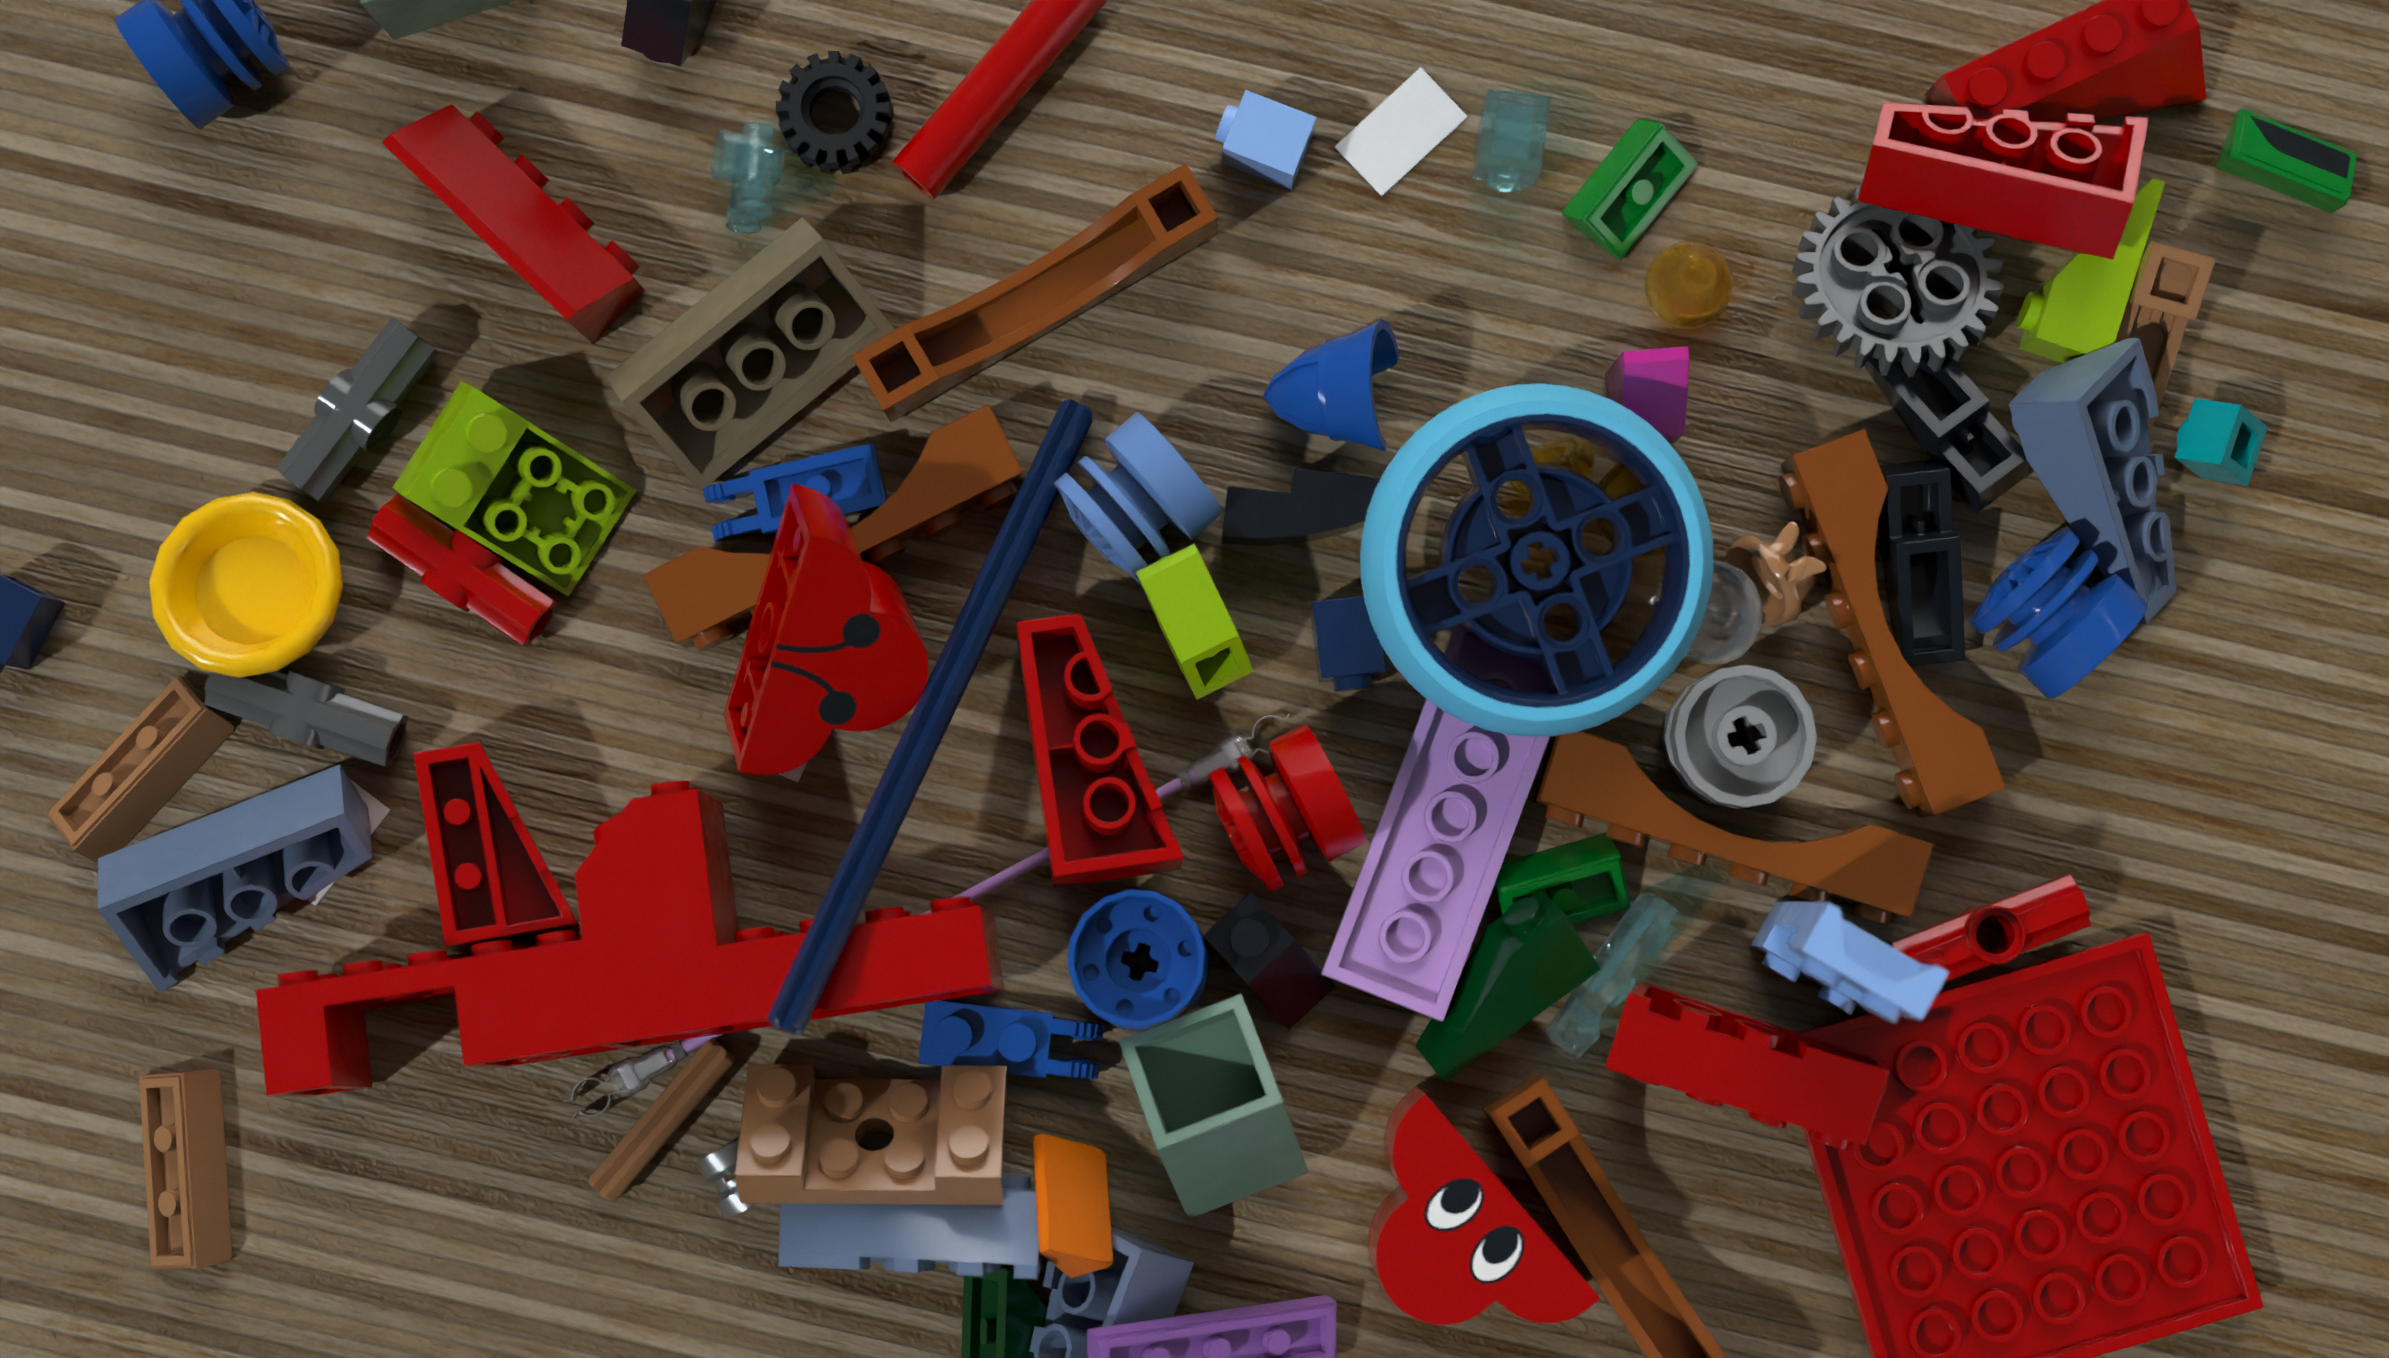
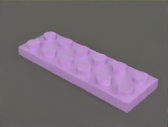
(1438, 845)

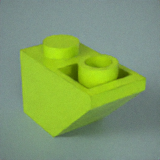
(1195, 621)

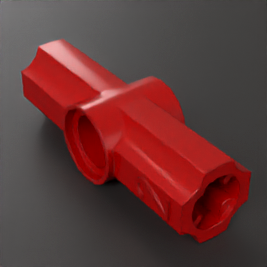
(461, 570)
(2024, 923)

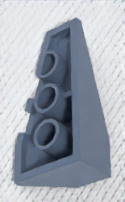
(2093, 454)

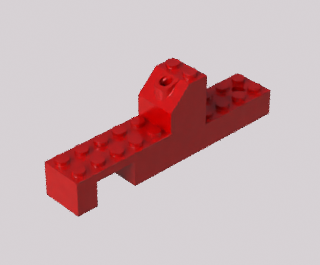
(650, 968)

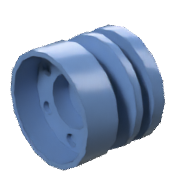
(1138, 497)

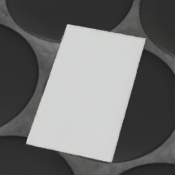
(1401, 131)

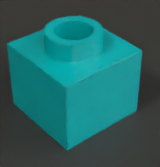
(2220, 441)

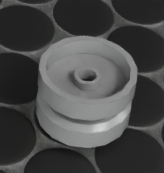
(1775, 728)

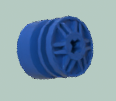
(200, 46)
(2061, 616)
(1122, 927)

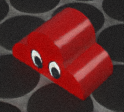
(1457, 1235)

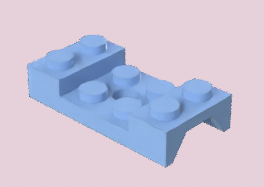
(1845, 962)

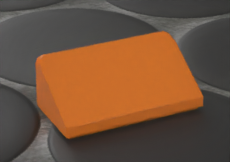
(1072, 1205)

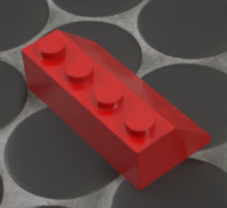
(518, 219)

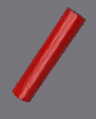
(991, 91)

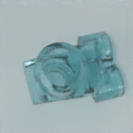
(752, 167)

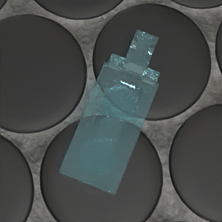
(1639, 932)

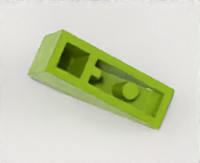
(2088, 294)

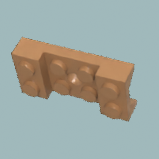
(806, 1131)

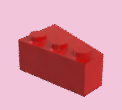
(481, 852)

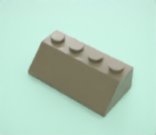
(749, 354)

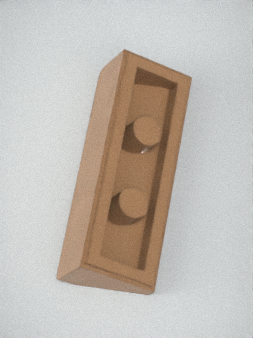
(140, 771)
(185, 1169)

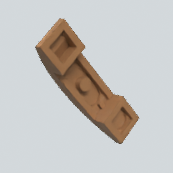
(2161, 303)

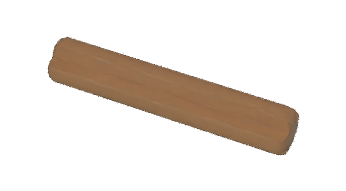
(661, 1120)

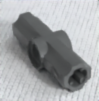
(357, 410)
(311, 713)

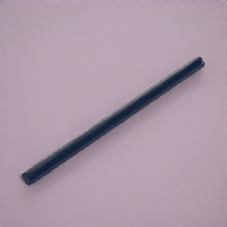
(928, 722)

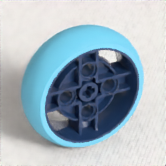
(1562, 501)

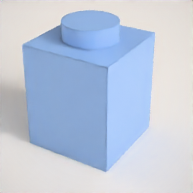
(1265, 138)

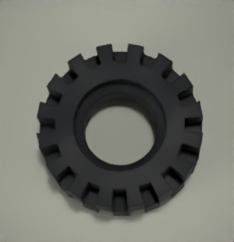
(808, 86)

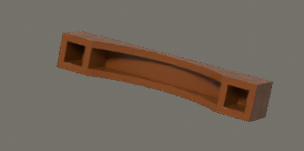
(1096, 263)
(957, 470)
(1938, 751)
(1860, 866)
(1597, 1223)

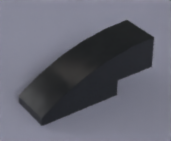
(1955, 427)
(1316, 508)
(1922, 563)

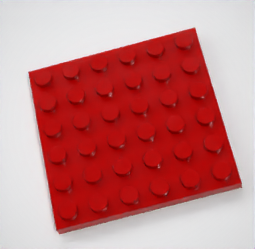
(2034, 1170)

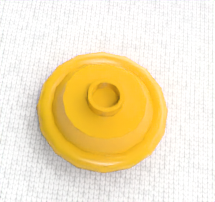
(246, 584)

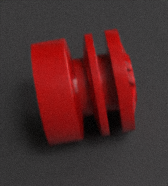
(1287, 808)

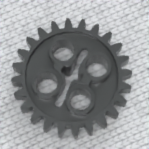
(1895, 282)

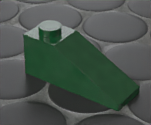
(1509, 979)

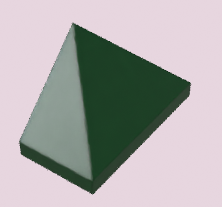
(999, 1316)

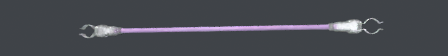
(637, 1072)

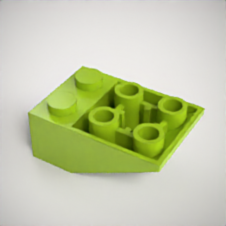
(514, 488)

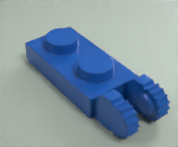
(846, 476)
(1002, 1037)

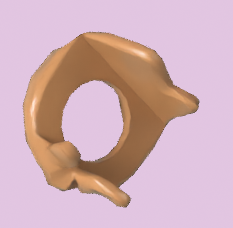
(1776, 573)

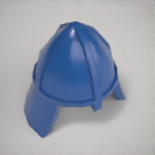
(1331, 386)

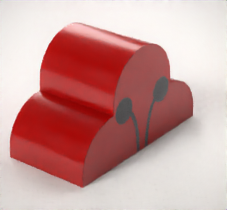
(822, 645)

